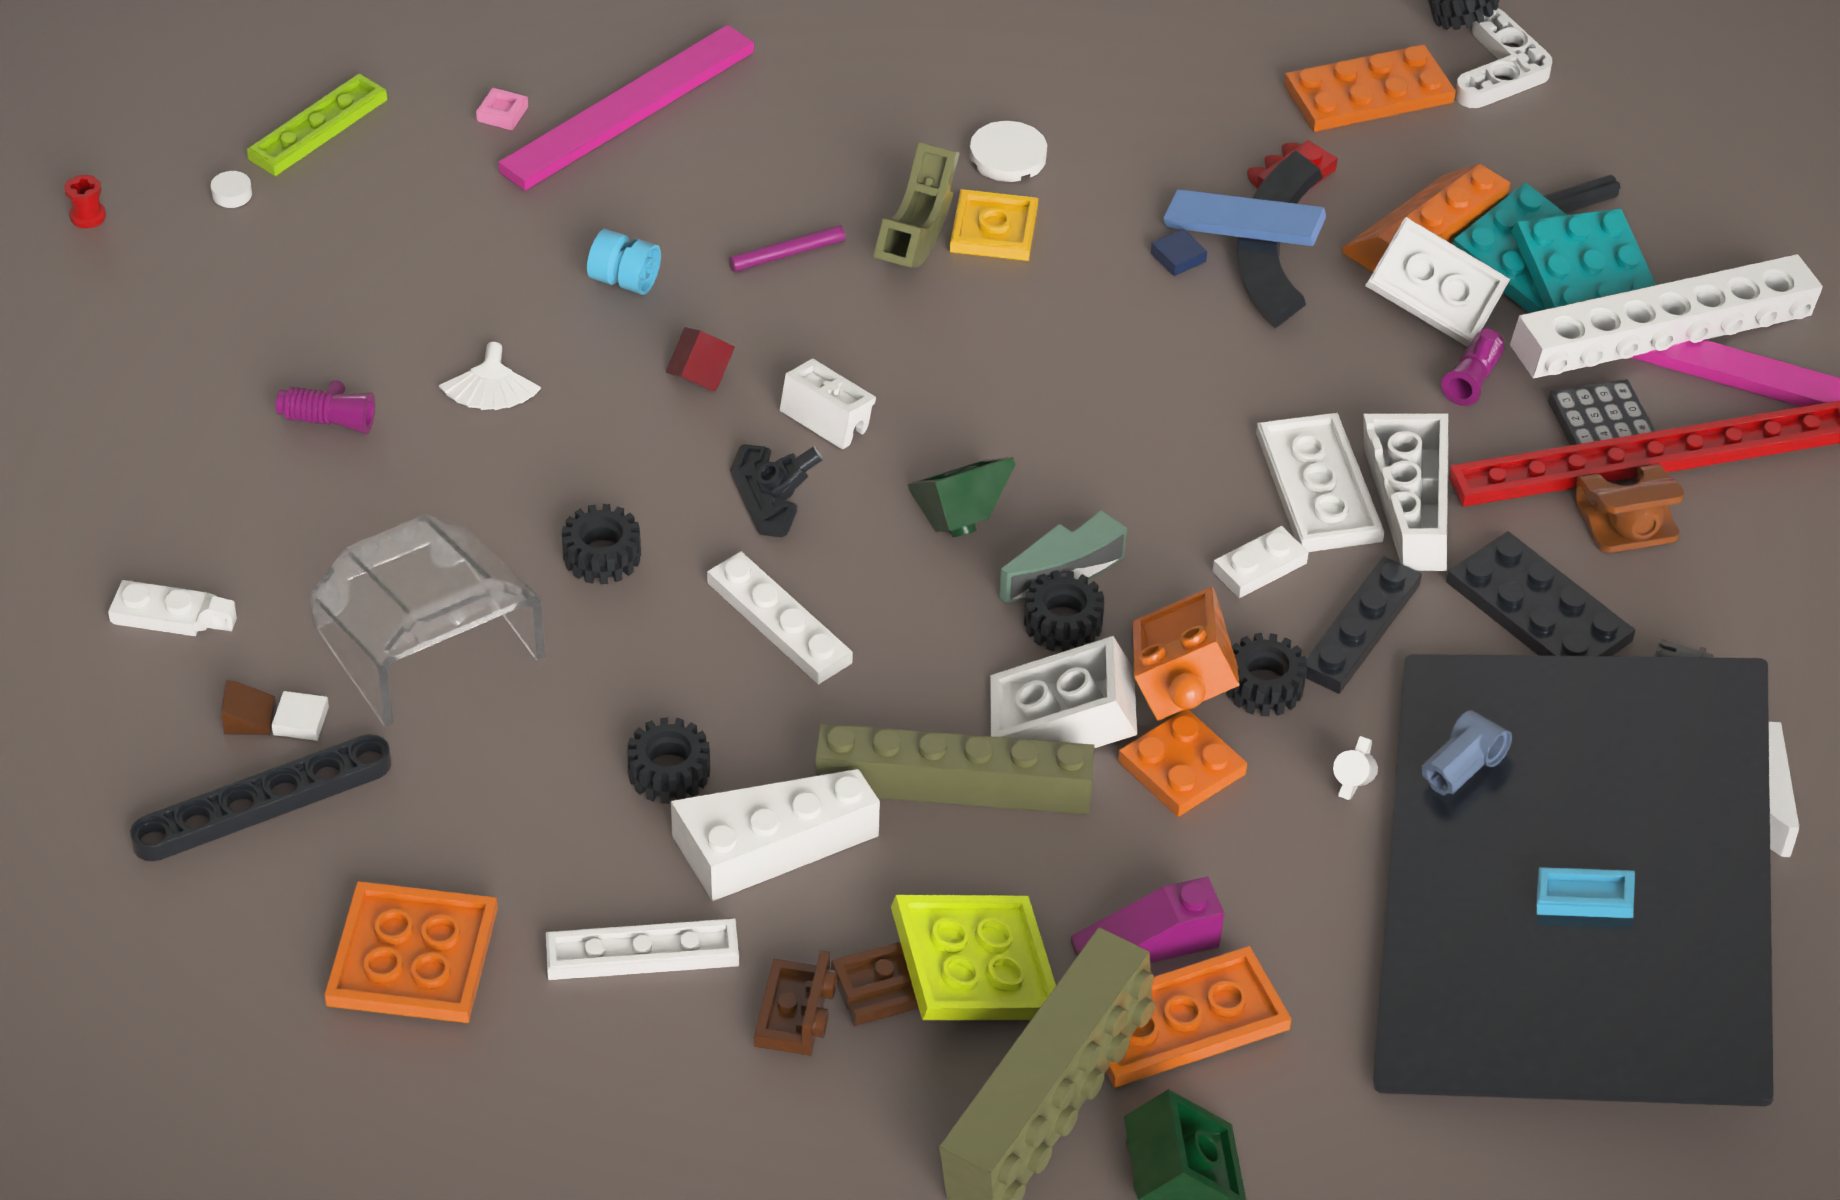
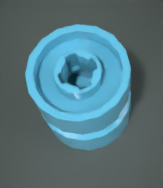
(617, 260)

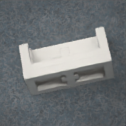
(826, 402)

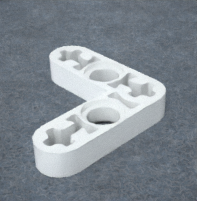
(1525, 64)

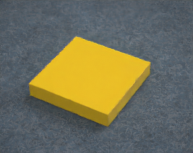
(994, 225)

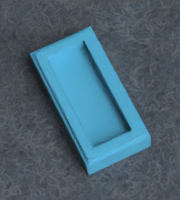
(1585, 892)

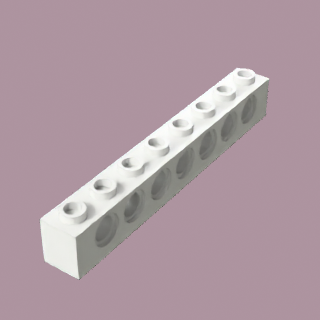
(1665, 316)

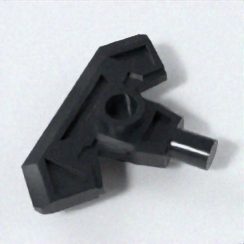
(769, 484)

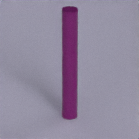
(787, 248)

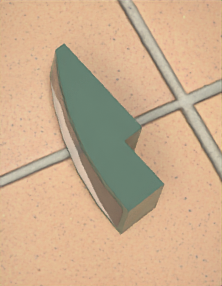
(1085, 551)

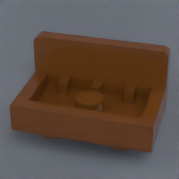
(794, 1004)

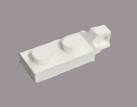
(170, 609)

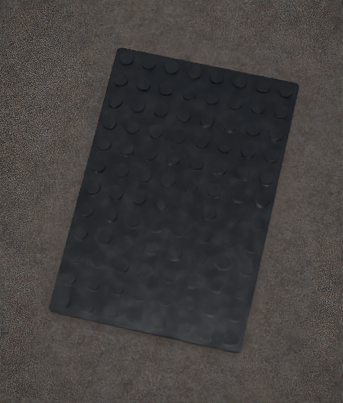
(1605, 771)

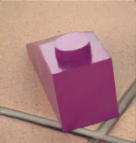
(1166, 922)

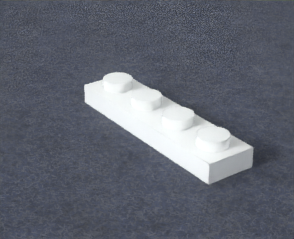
(779, 617)

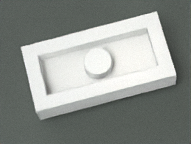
(1260, 561)

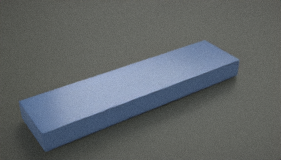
(1245, 217)

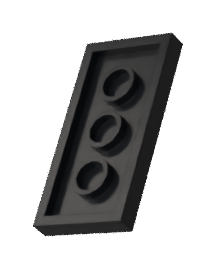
(1538, 602)

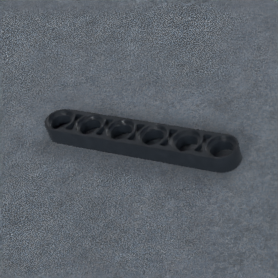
(259, 790)

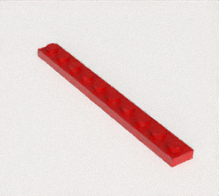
(1671, 448)

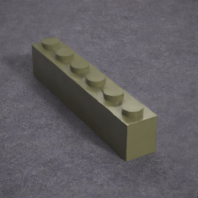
(962, 767)

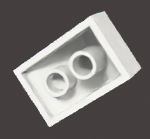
(1067, 697)

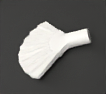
(490, 384)

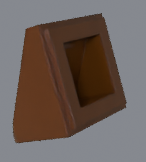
(246, 710)

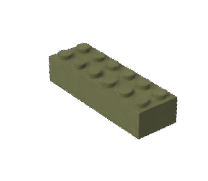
(1049, 1072)

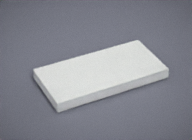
(1319, 482)

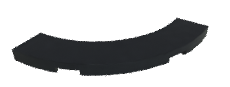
(1259, 259)

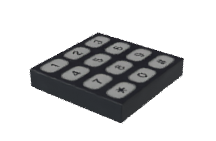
(1599, 412)

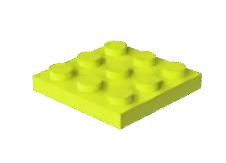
(973, 956)

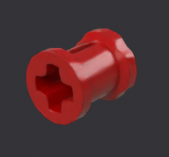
(85, 202)

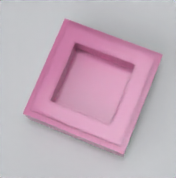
(502, 109)

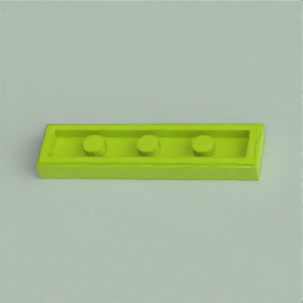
(317, 124)

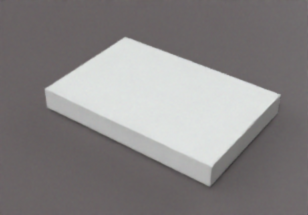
(1437, 282)

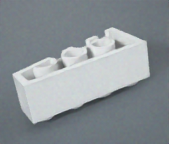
(1411, 479)
(772, 828)

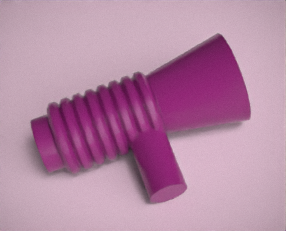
(1466, 379)
(328, 406)

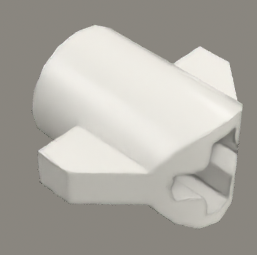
(1355, 768)

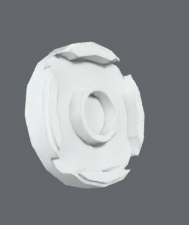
(1008, 150)

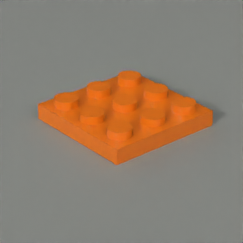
(412, 952)

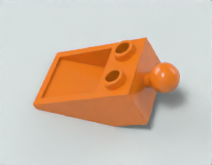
(1183, 654)

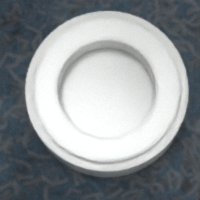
(231, 189)

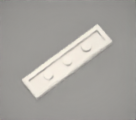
(642, 949)

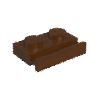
(875, 983)

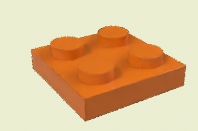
(1182, 762)

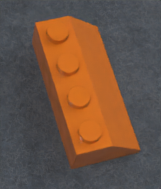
(1442, 207)

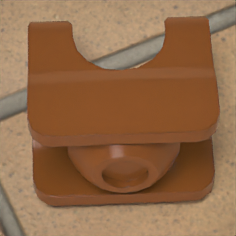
(1629, 514)

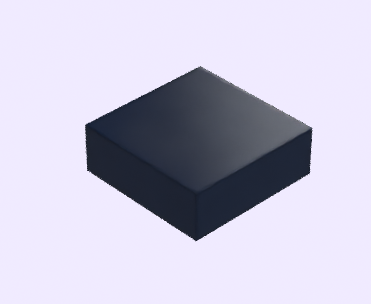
(1178, 252)

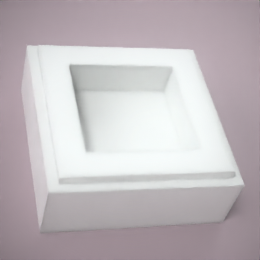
(300, 715)

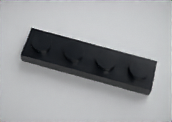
(1361, 624)

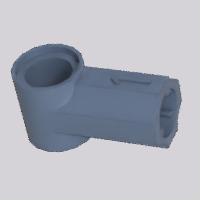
(1471, 745)

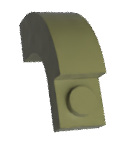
(921, 216)

